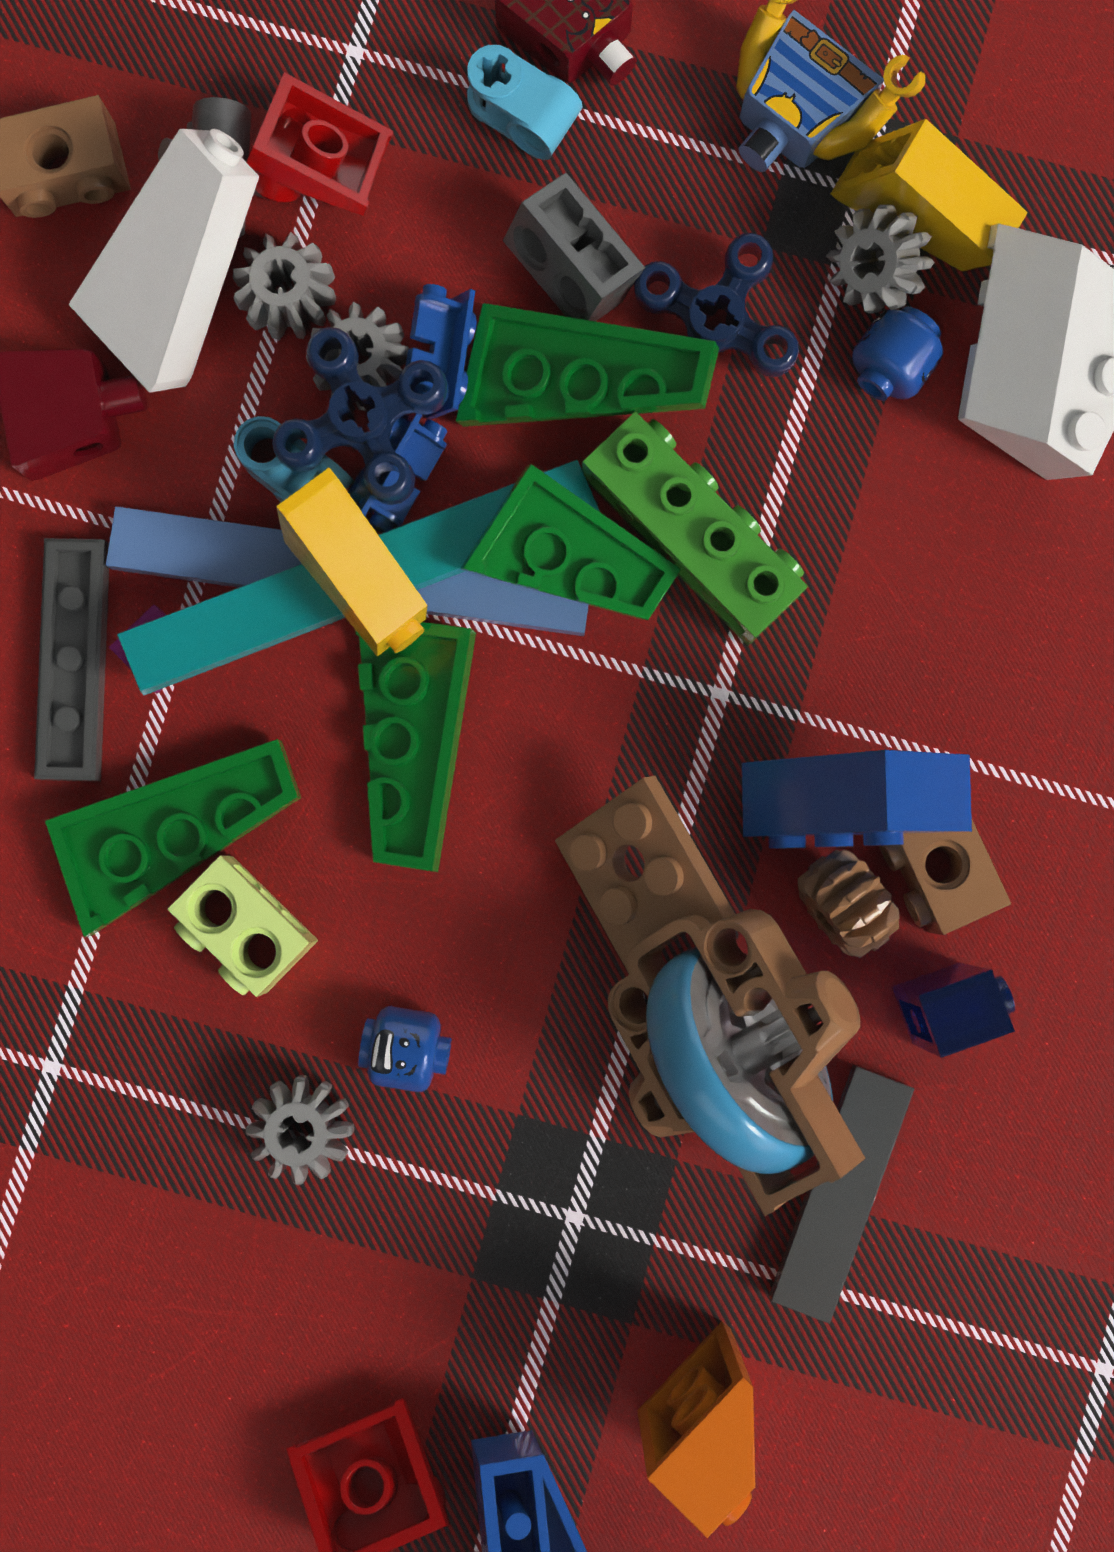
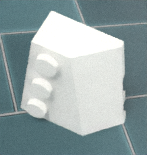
(1043, 354)

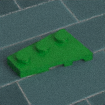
(569, 550)

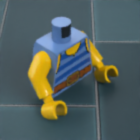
(809, 92)

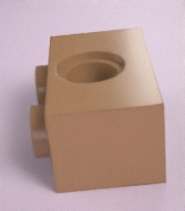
(70, 129)
(963, 896)

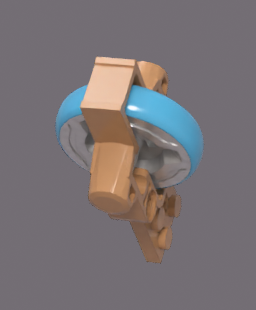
(722, 1031)

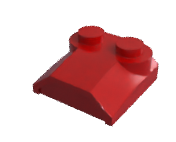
(316, 148)
(369, 1484)

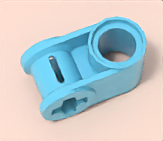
(521, 102)
(274, 474)

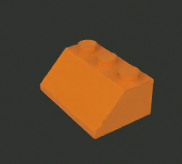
(702, 1434)

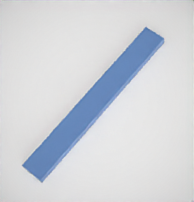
(246, 553)

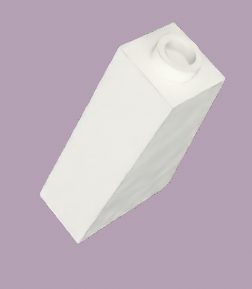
(169, 259)

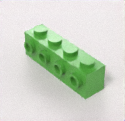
(693, 527)

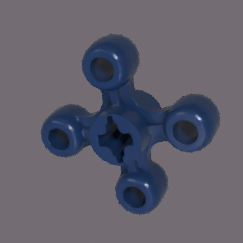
(728, 295)
(383, 408)

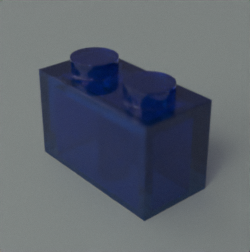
(955, 1008)

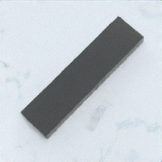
(72, 660)
(837, 1212)

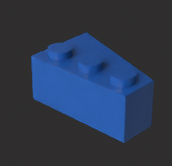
(856, 794)
(520, 1498)

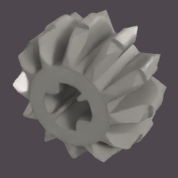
(901, 256)
(285, 265)
(373, 340)
(297, 1151)

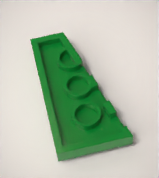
(572, 368)
(413, 740)
(155, 834)

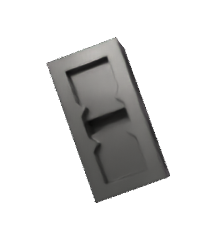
(572, 251)

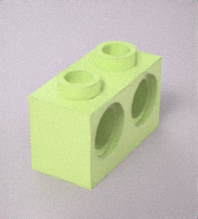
(252, 913)

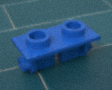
(448, 329)
(421, 449)

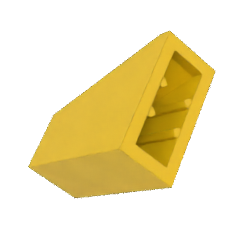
(936, 182)
(352, 563)

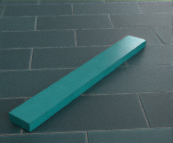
(296, 604)

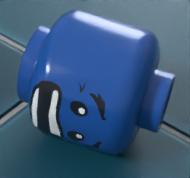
(897, 354)
(404, 1049)

